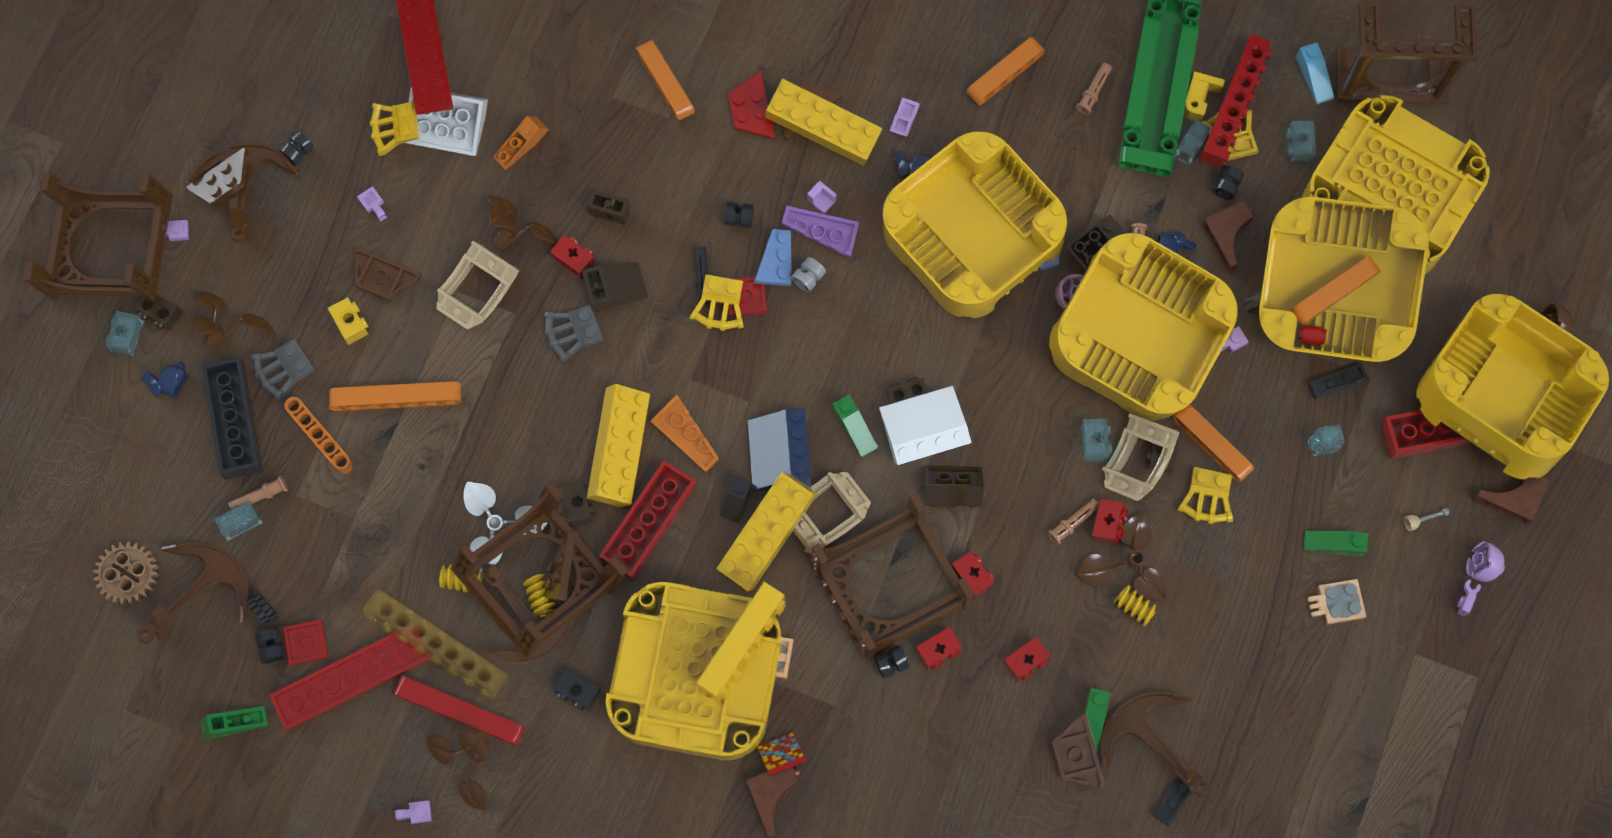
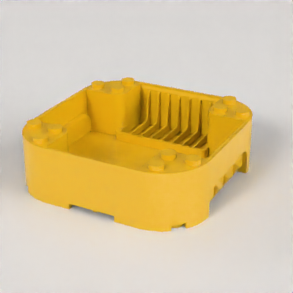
(1406, 164)
(973, 223)
(1322, 239)
(1143, 327)
(1514, 385)
(661, 655)

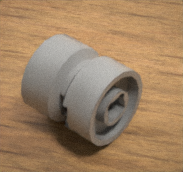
(808, 275)

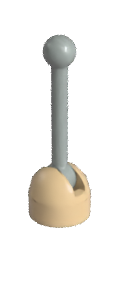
(1412, 521)

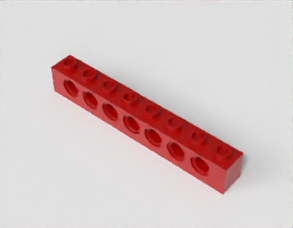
(1217, 154)

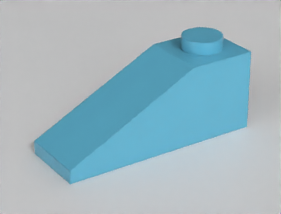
(1315, 73)

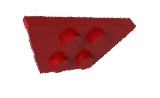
(749, 107)

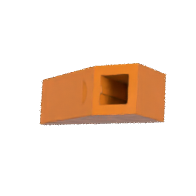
(521, 141)

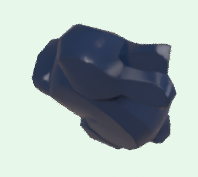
(906, 167)
(1176, 242)
(169, 381)

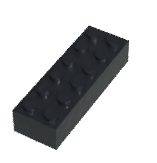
(232, 418)

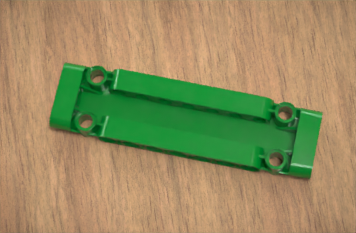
(1160, 86)

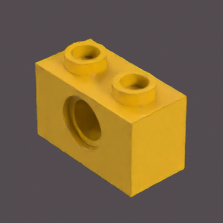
(341, 312)

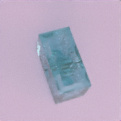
(1301, 141)
(1192, 142)
(128, 340)
(1096, 428)
(1326, 440)
(238, 520)

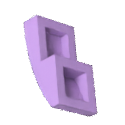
(905, 117)

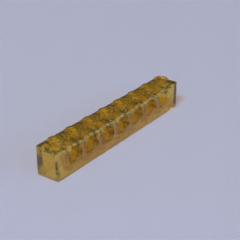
(381, 601)

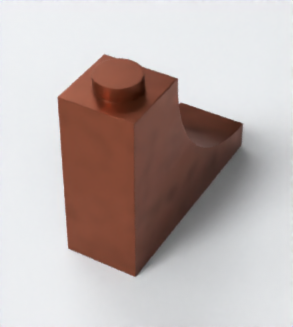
(1222, 230)
(1519, 503)
(768, 790)

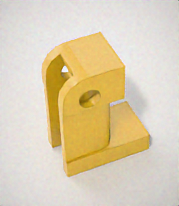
(1196, 96)

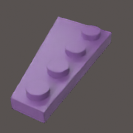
(827, 230)

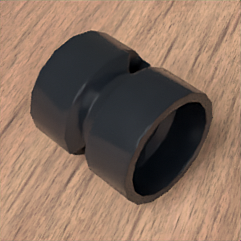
(291, 152)
(1227, 182)
(739, 214)
(270, 653)
(897, 658)

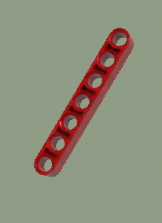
(459, 710)

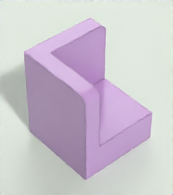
(821, 197)

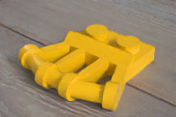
(404, 125)
(1245, 142)
(720, 291)
(1209, 484)

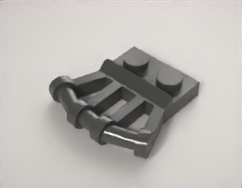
(584, 327)
(292, 360)

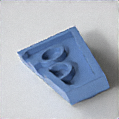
(776, 261)

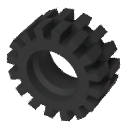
(262, 609)

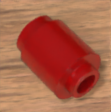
(1312, 335)

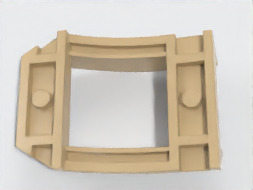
(491, 264)
(1149, 431)
(852, 496)

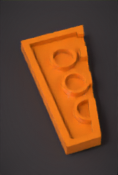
(679, 427)

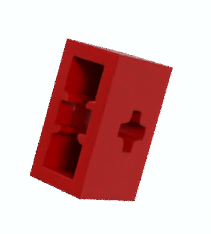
(567, 246)
(1107, 512)
(969, 563)
(927, 650)
(1032, 650)

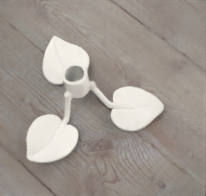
(477, 500)

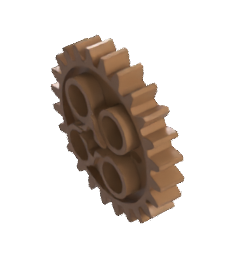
(116, 587)

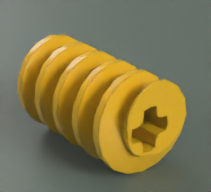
(448, 578)
(537, 593)
(1136, 605)

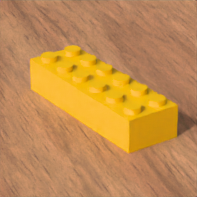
(823, 122)
(618, 446)
(767, 531)
(741, 641)

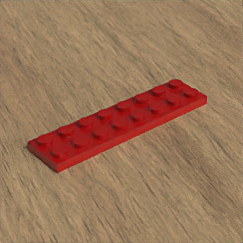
(424, 56)
(345, 680)

